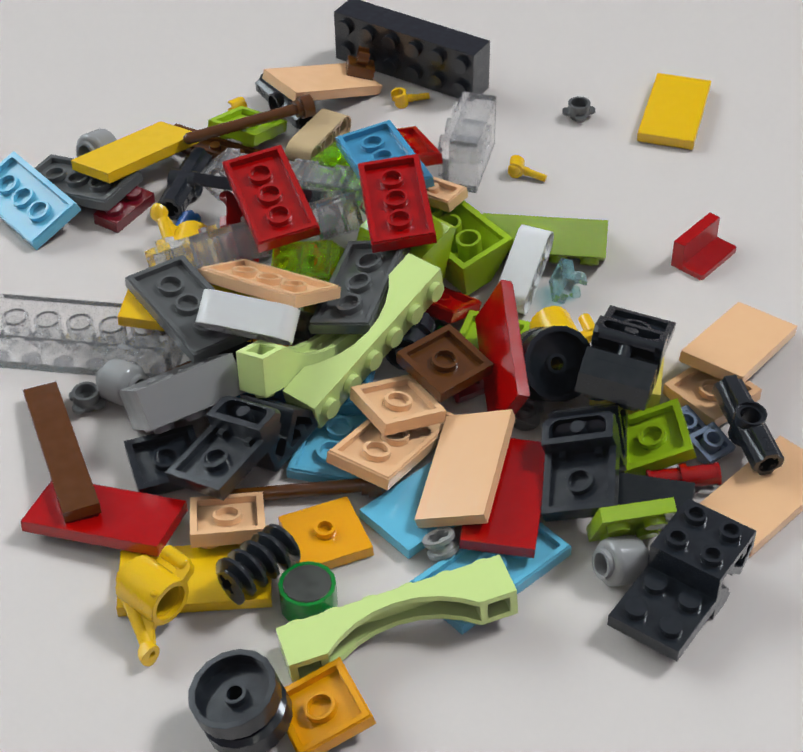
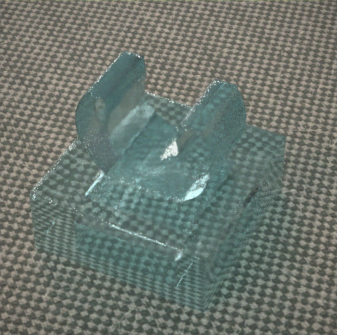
(563, 281)

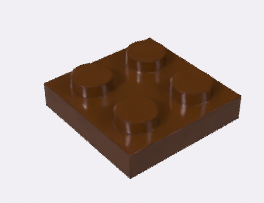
(444, 362)

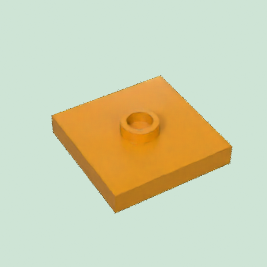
(328, 533)
(326, 709)

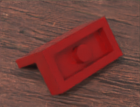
(700, 250)

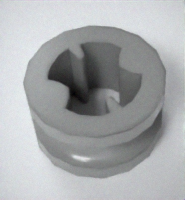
(440, 543)

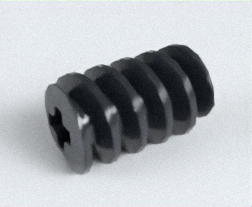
(255, 561)

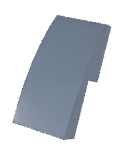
(708, 440)

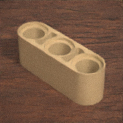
(317, 134)

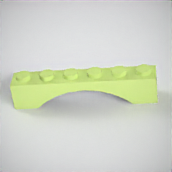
(271, 367)
(328, 384)
(469, 593)

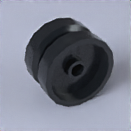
(553, 361)
(240, 702)

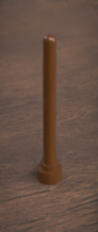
(301, 107)
(315, 489)

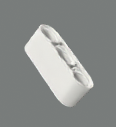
(527, 263)
(247, 317)

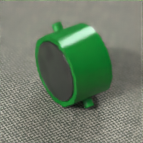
(307, 590)

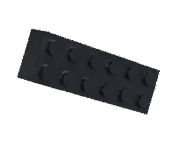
(413, 48)

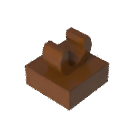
(360, 65)

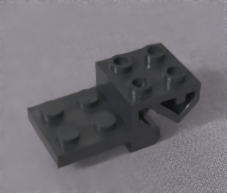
(624, 358)
(241, 436)
(583, 460)
(683, 579)

